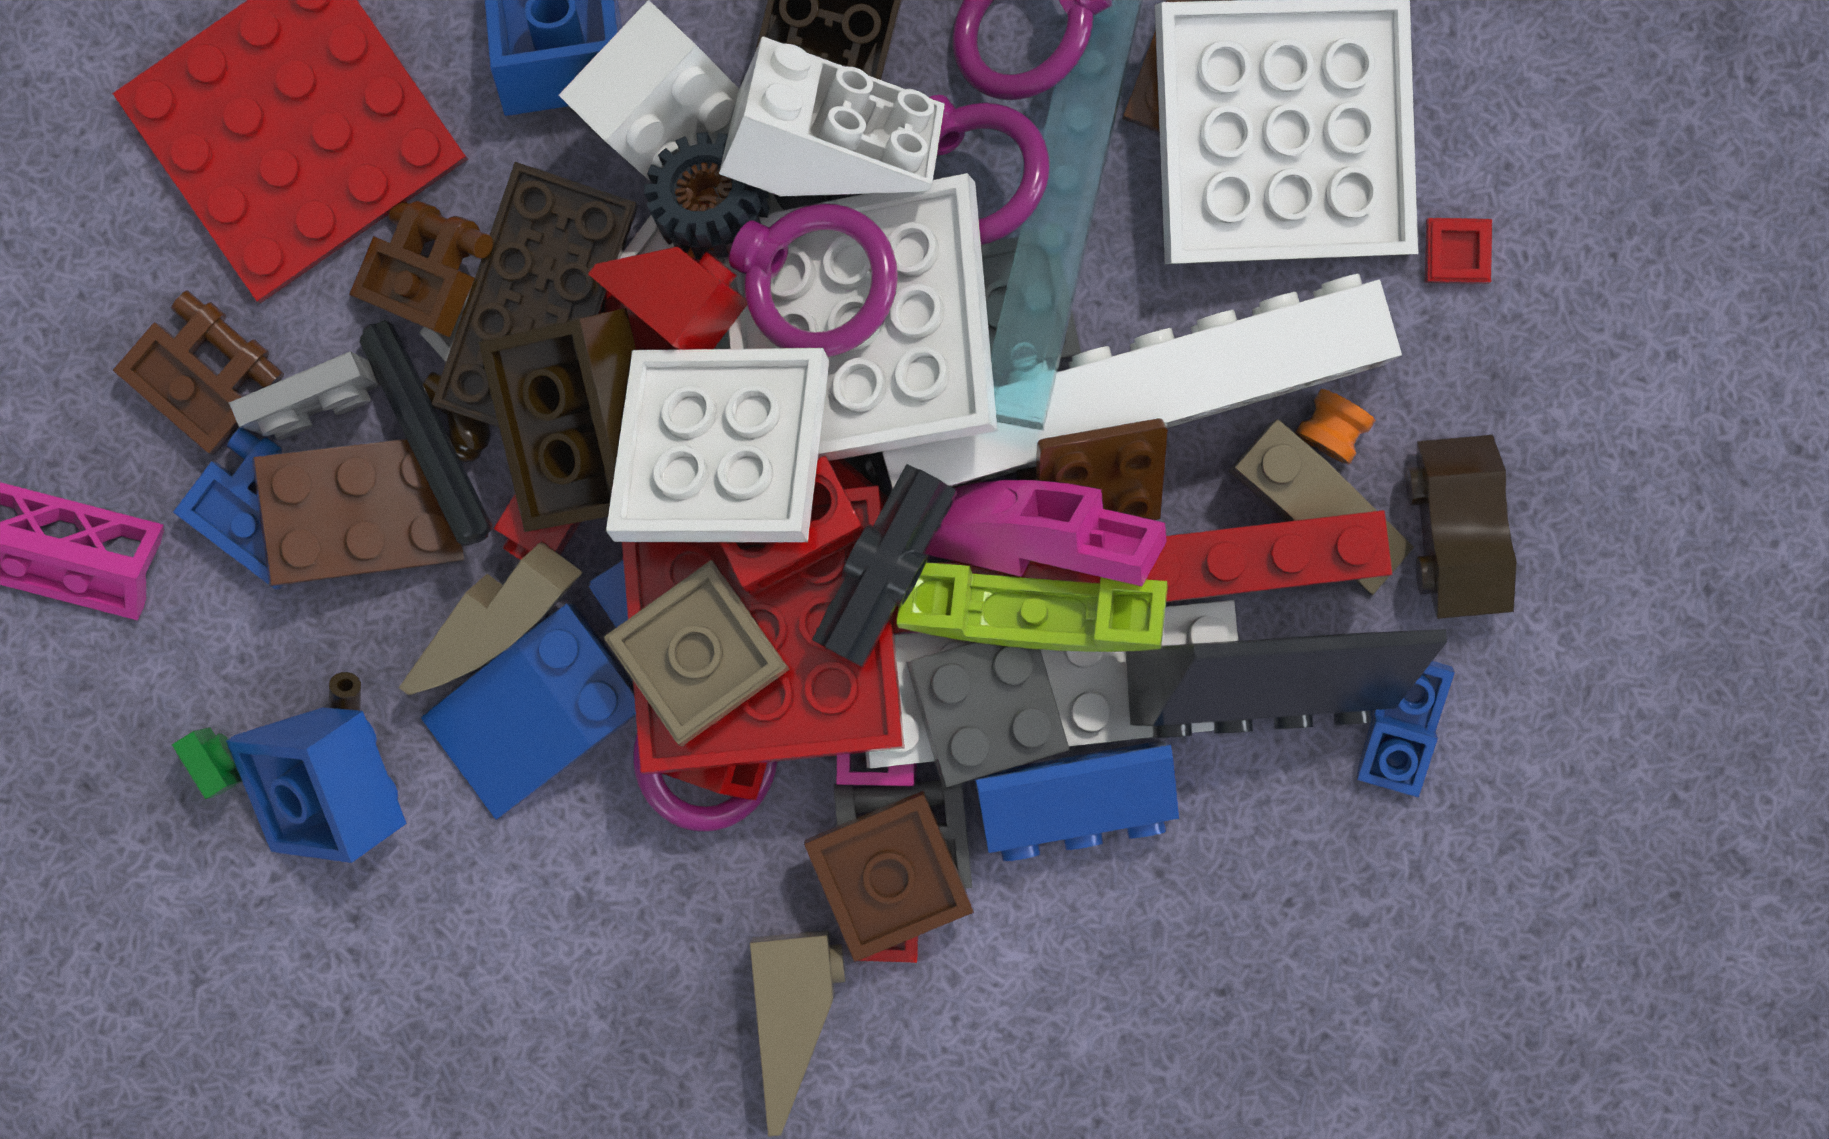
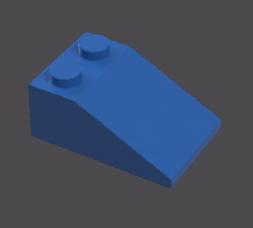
(544, 46)
(533, 710)

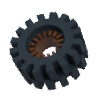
(675, 204)

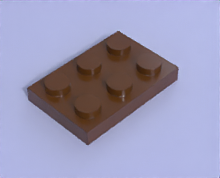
(349, 513)

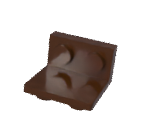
(1118, 459)

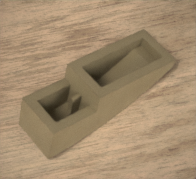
(492, 618)

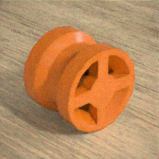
(1335, 426)

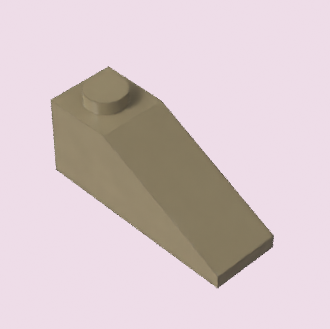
(1305, 486)
(792, 999)

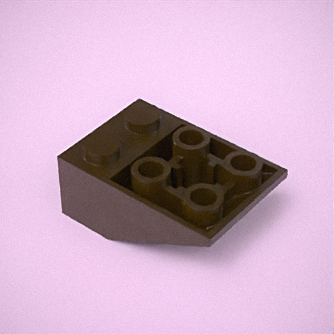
(836, 30)

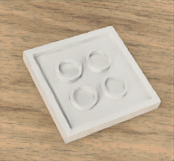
(719, 445)

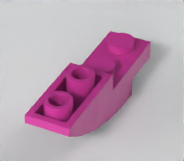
(1050, 523)

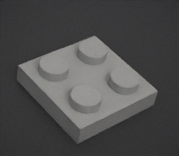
(286, 405)

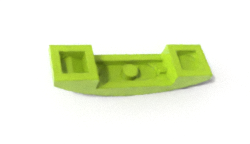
(1035, 612)

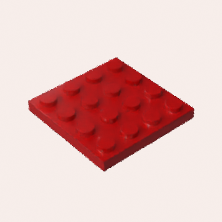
(289, 132)
(813, 708)

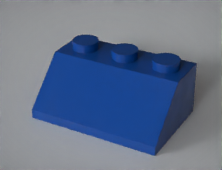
(1078, 799)

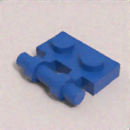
(227, 507)

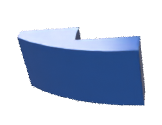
(1405, 737)

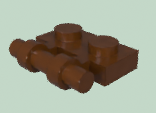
(415, 286)
(183, 385)

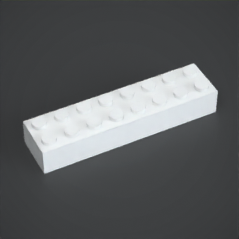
(1185, 377)

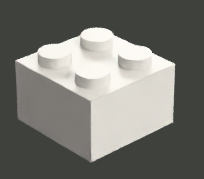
(651, 90)

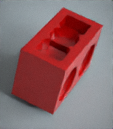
(783, 559)

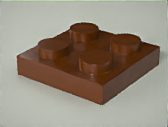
(888, 876)

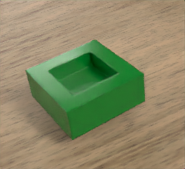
(208, 761)

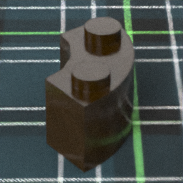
(1464, 526)

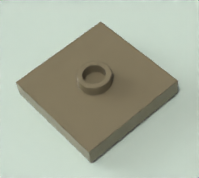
(696, 653)

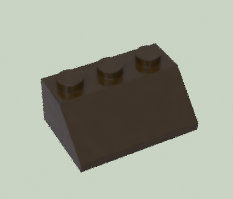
(561, 413)

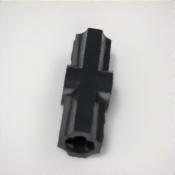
(885, 565)

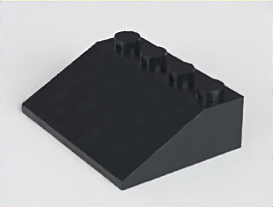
(1276, 679)

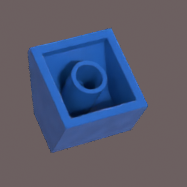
(318, 784)

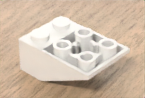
(828, 129)

